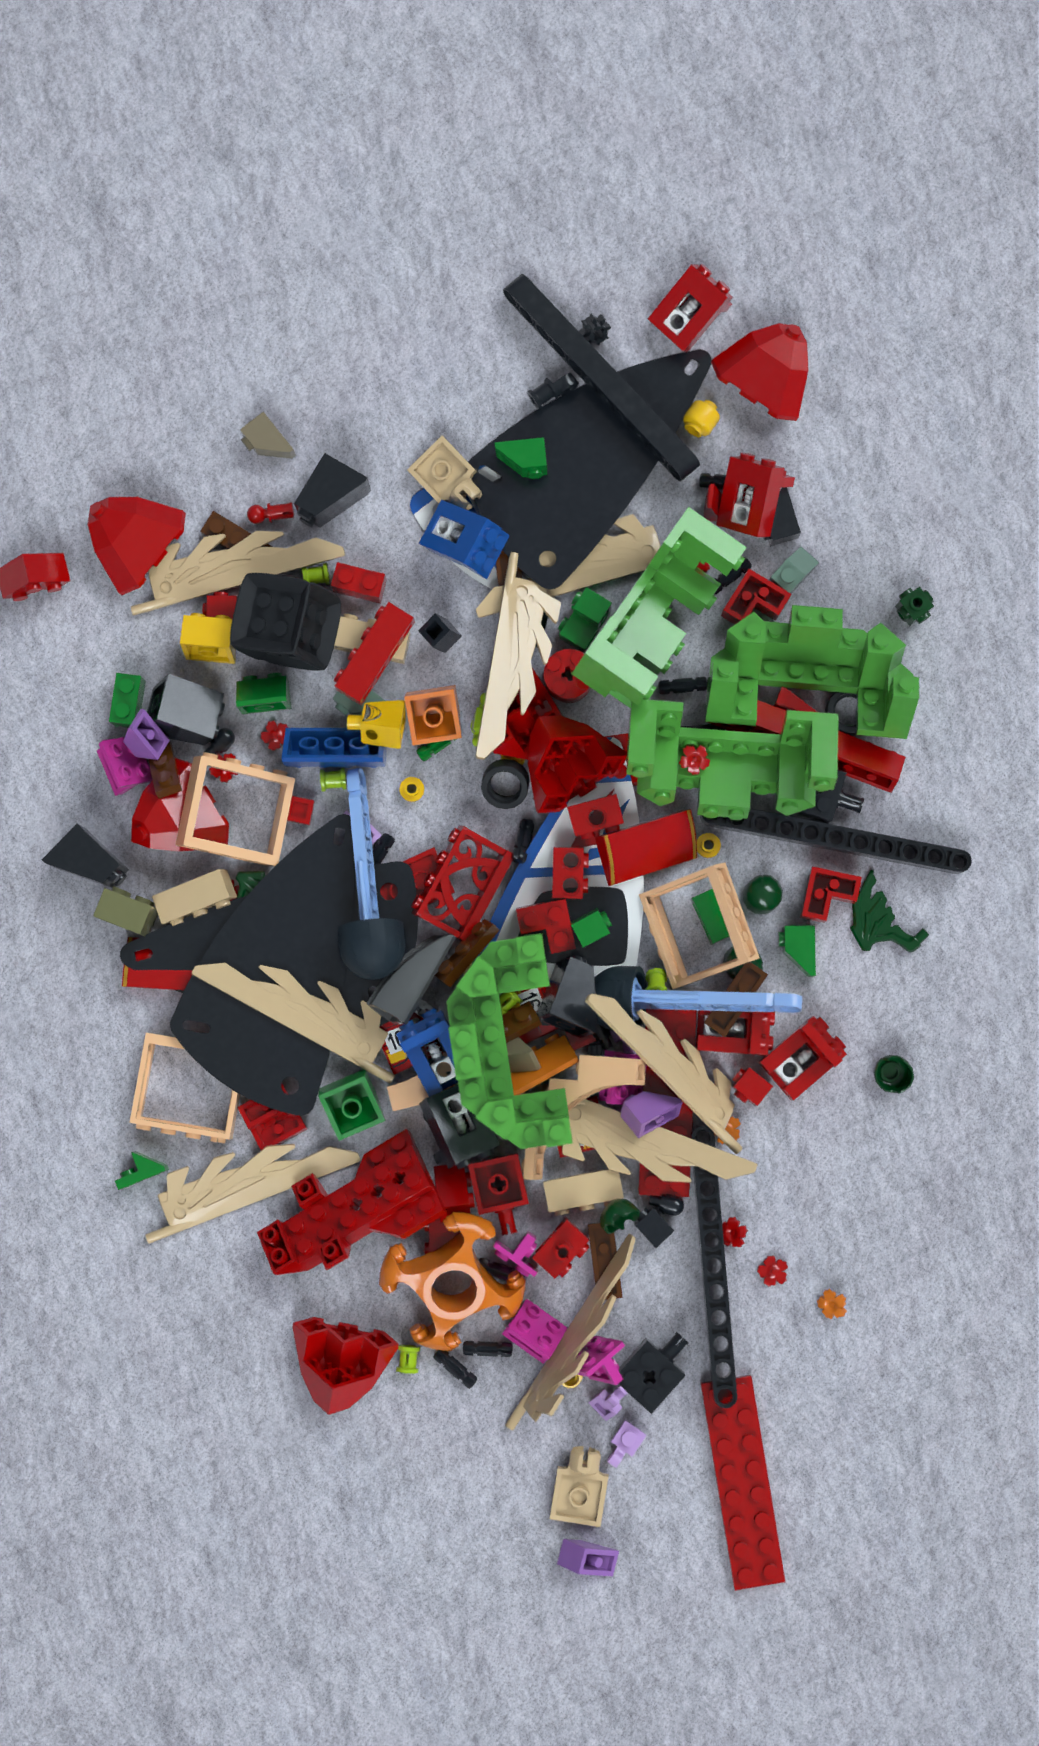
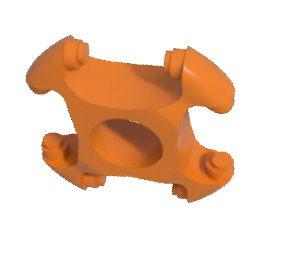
(459, 1256)

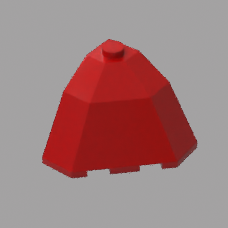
(768, 368)
(132, 537)
(520, 726)
(568, 761)
(158, 820)
(340, 1361)

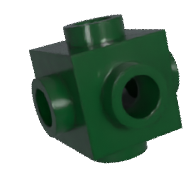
(910, 613)

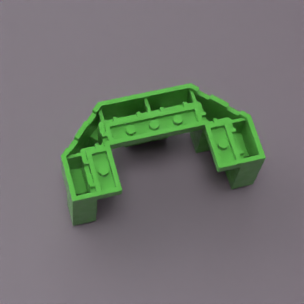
(638, 636)
(813, 655)
(739, 764)
(482, 1052)

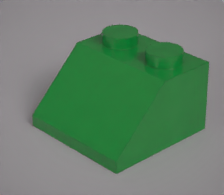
(263, 694)
(351, 1104)

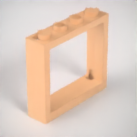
(192, 800)
(732, 915)
(166, 1126)

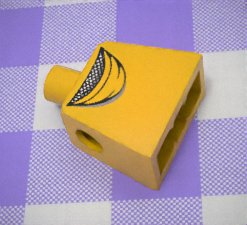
(380, 723)

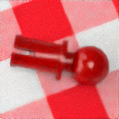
(256, 514)

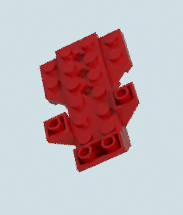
(332, 1222)

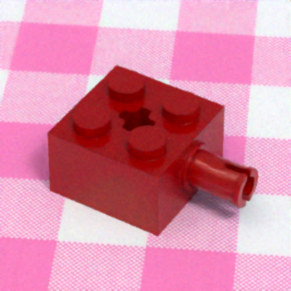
(512, 1193)
(561, 1248)

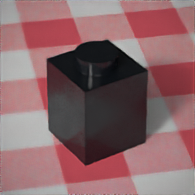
(440, 633)
(653, 1226)

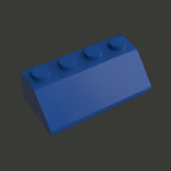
(329, 749)

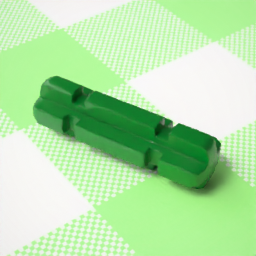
(425, 752)

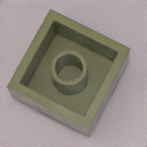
(128, 913)

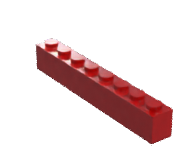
(855, 756)

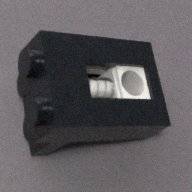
(453, 1148)

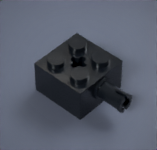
(828, 801)
(666, 1372)

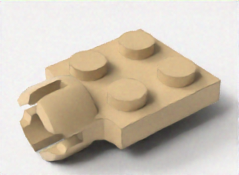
(446, 474)
(580, 1489)

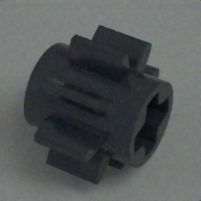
(595, 329)

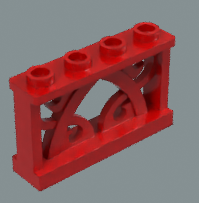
(495, 872)

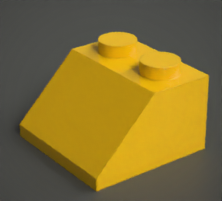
(207, 638)

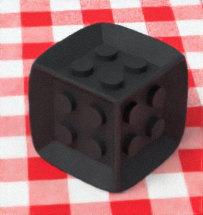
(285, 621)

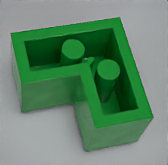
(588, 616)

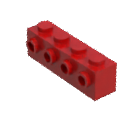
(374, 653)

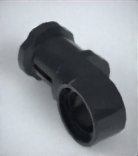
(549, 390)

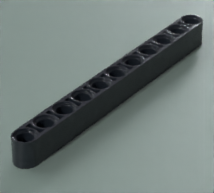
(601, 377)
(847, 844)
(709, 1279)

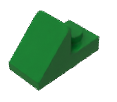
(146, 1167)

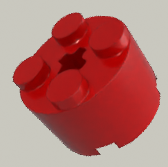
(559, 687)

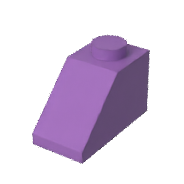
(145, 737)
(649, 1111)
(587, 1558)

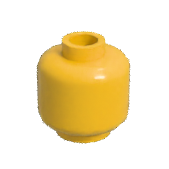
(701, 418)

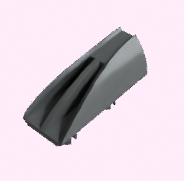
(402, 990)

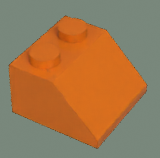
(433, 715)

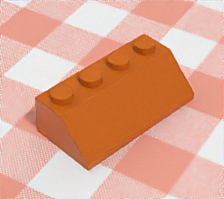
(553, 1059)

